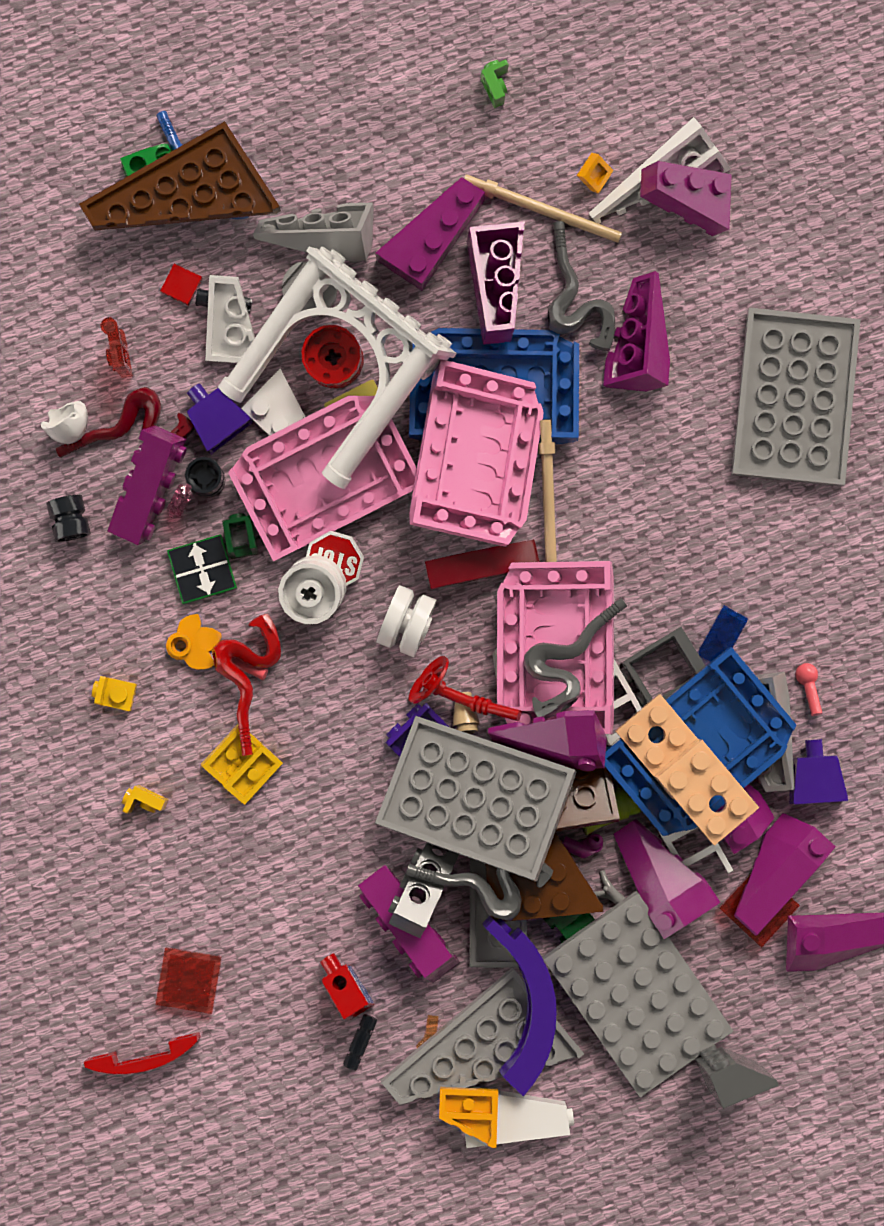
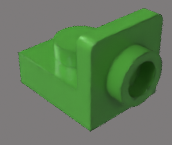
(495, 87)

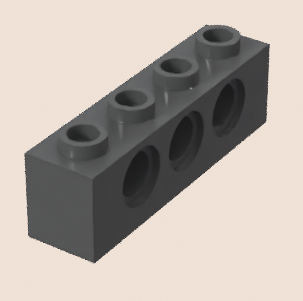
(412, 916)

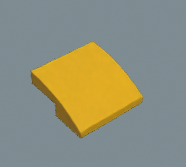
(240, 773)

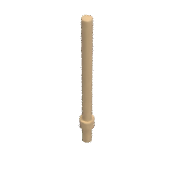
(493, 190)
(546, 449)

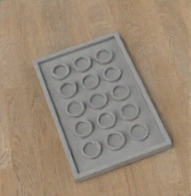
(796, 397)
(476, 798)
(637, 994)

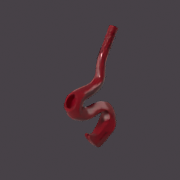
(138, 399)

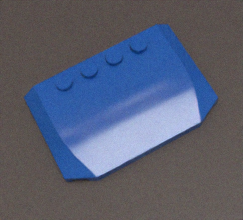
(530, 356)
(734, 719)

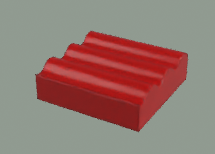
(181, 284)

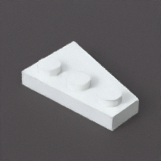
(227, 321)
(274, 405)

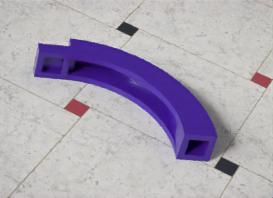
(540, 1025)

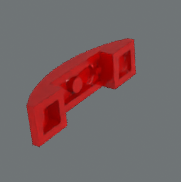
(109, 1062)

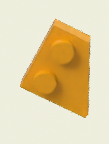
(471, 1111)

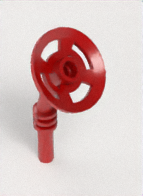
(436, 686)

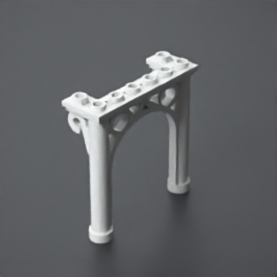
(320, 272)

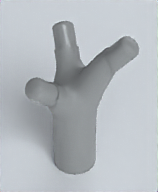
(609, 891)

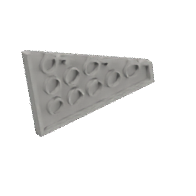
(473, 1044)

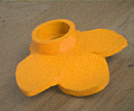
(198, 643)

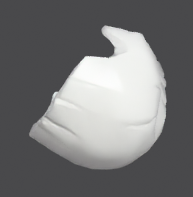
(67, 423)

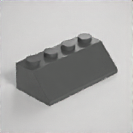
(732, 1076)

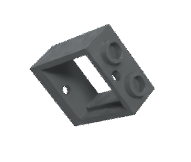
(685, 648)

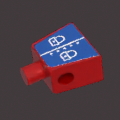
(354, 997)

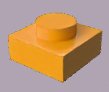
(595, 172)

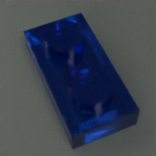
(722, 633)

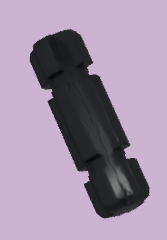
(360, 1042)

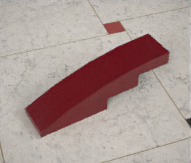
(479, 564)

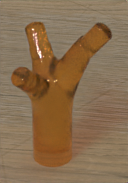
(431, 1028)

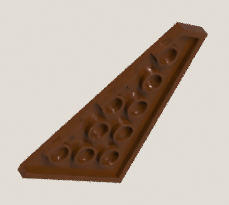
(190, 184)
(562, 895)

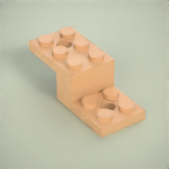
(687, 769)

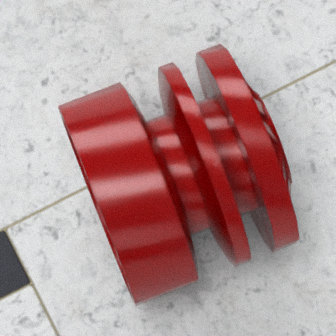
(318, 349)

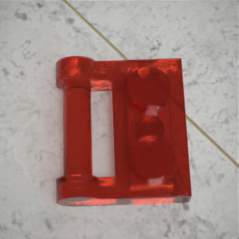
(118, 354)

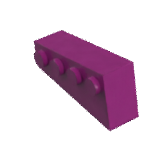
(429, 237)
(428, 953)

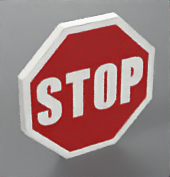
(341, 550)

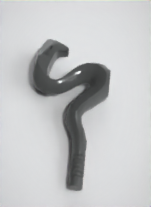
(563, 324)
(537, 655)
(503, 909)

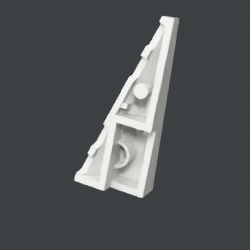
(687, 147)

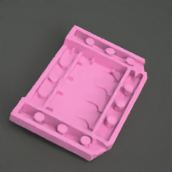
(476, 454)
(285, 483)
(554, 606)

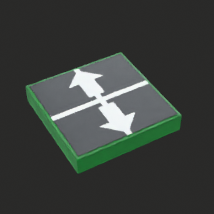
(202, 569)

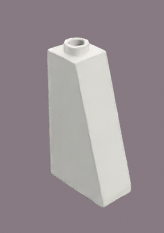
(527, 1119)

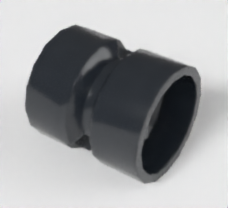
(205, 477)
(68, 518)

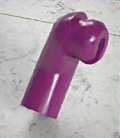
(586, 847)

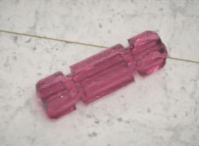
(179, 500)

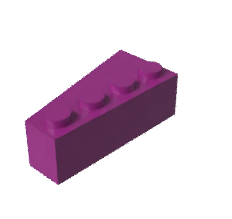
(495, 276)
(147, 484)

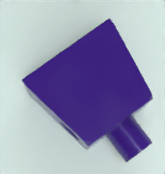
(216, 417)
(817, 777)

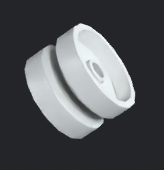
(305, 604)
(409, 622)

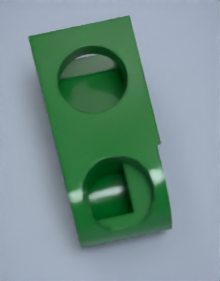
(140, 159)

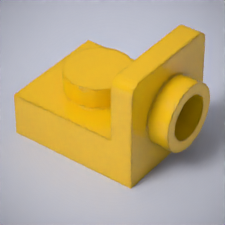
(114, 693)
(149, 800)

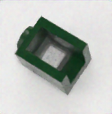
(240, 536)

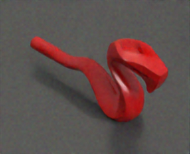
(230, 648)

